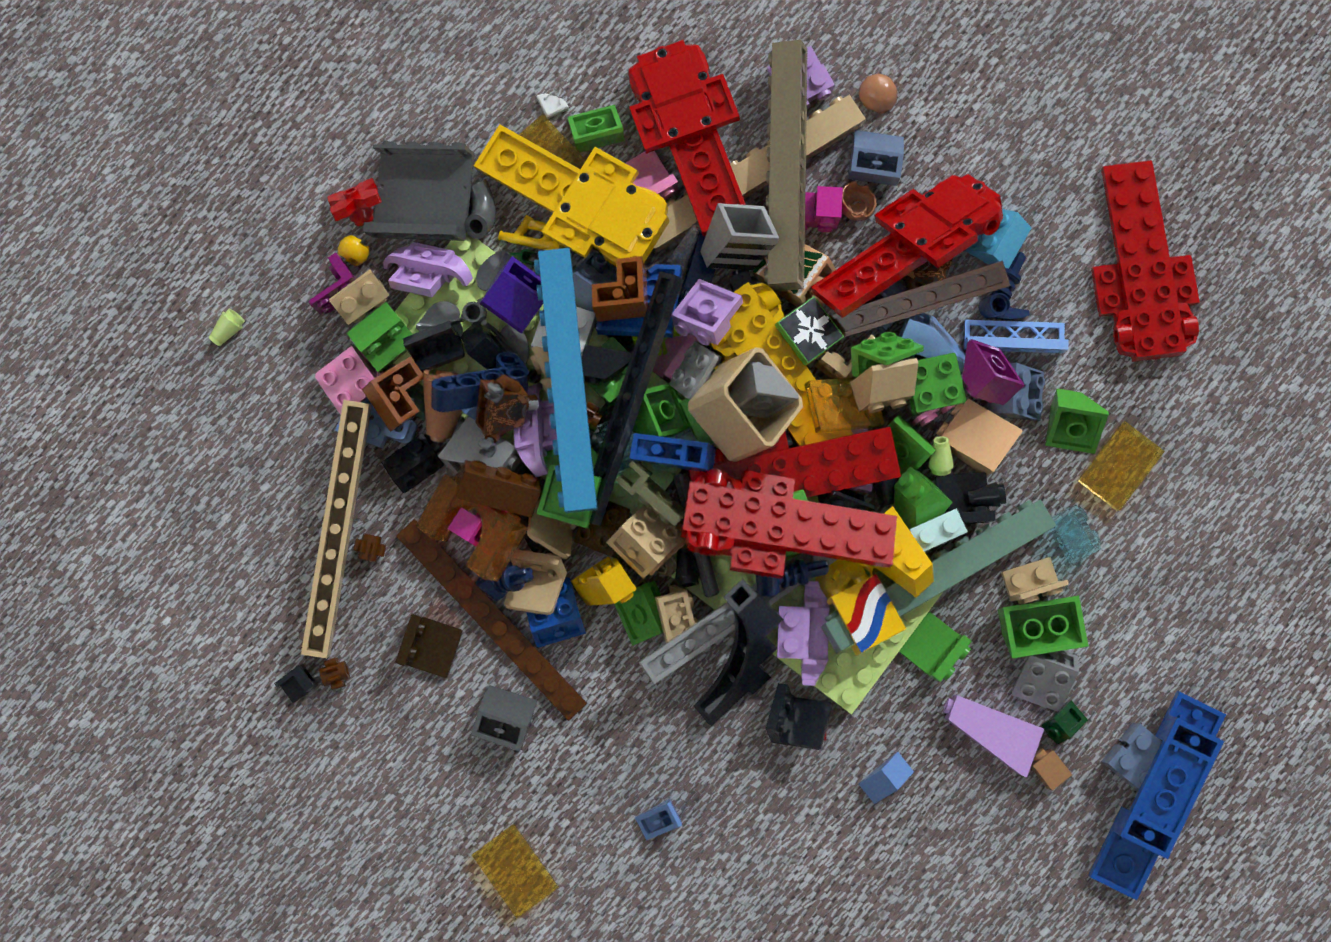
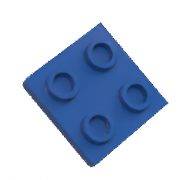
(562, 623)

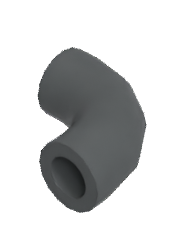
(482, 210)

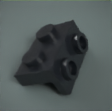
(435, 346)
(412, 463)
(846, 499)

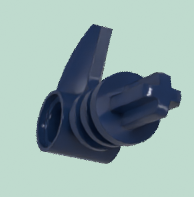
(1002, 296)
(793, 573)
(511, 580)

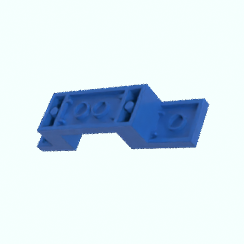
(1164, 796)

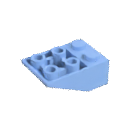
(931, 334)

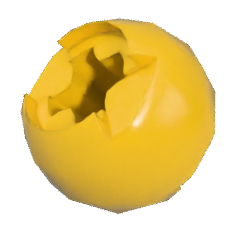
(353, 250)

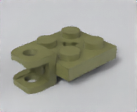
(652, 494)

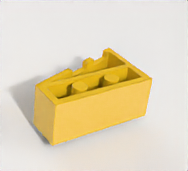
(910, 564)
(604, 583)

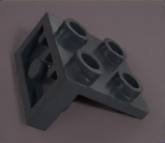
(956, 487)
(797, 720)

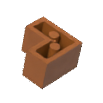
(625, 297)
(390, 395)

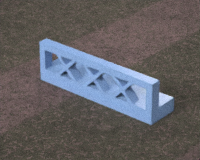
(1019, 344)

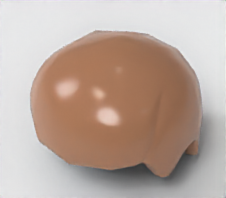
(878, 93)
(861, 211)

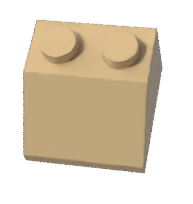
(885, 385)

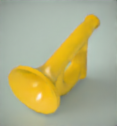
(518, 237)

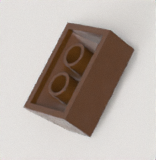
(498, 488)

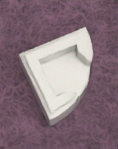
(551, 105)

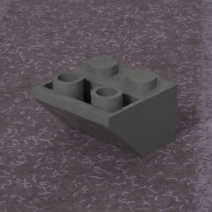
(504, 718)

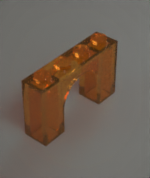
(499, 534)

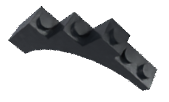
(751, 647)

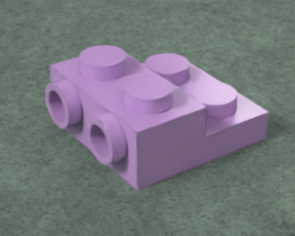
(818, 79)
(706, 312)

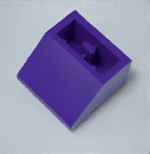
(514, 295)

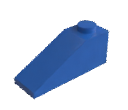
(673, 452)

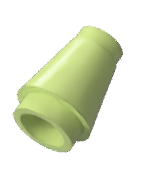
(226, 326)
(941, 460)

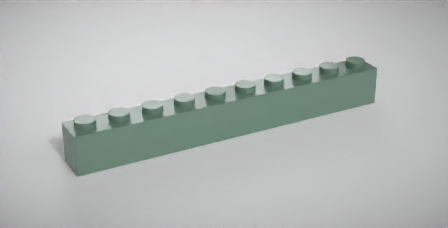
(959, 563)

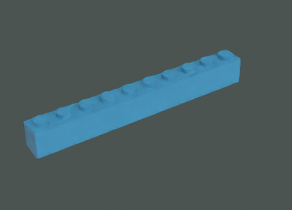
(567, 381)

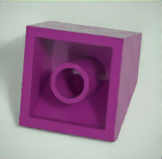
(989, 374)

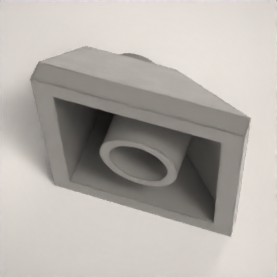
(761, 391)

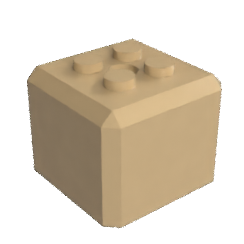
(725, 423)

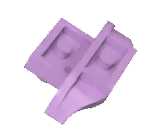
(425, 269)
(536, 435)
(801, 633)

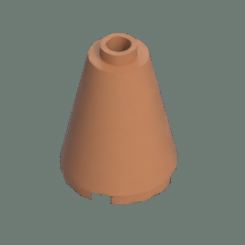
(438, 424)

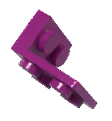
(343, 275)

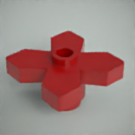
(355, 202)

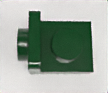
(1064, 723)

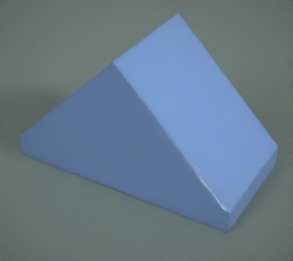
(886, 778)
(658, 820)

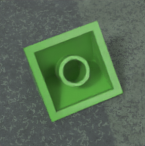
(596, 128)

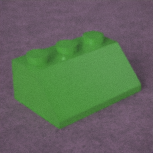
(1043, 627)

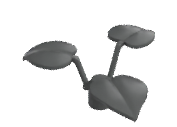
(476, 313)

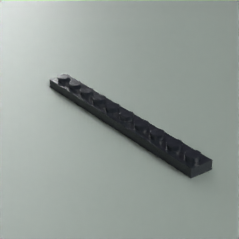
(634, 388)

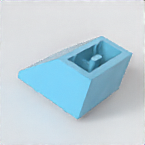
(1004, 242)

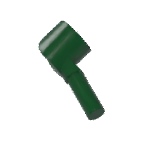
(523, 256)

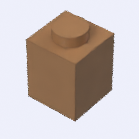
(1049, 768)

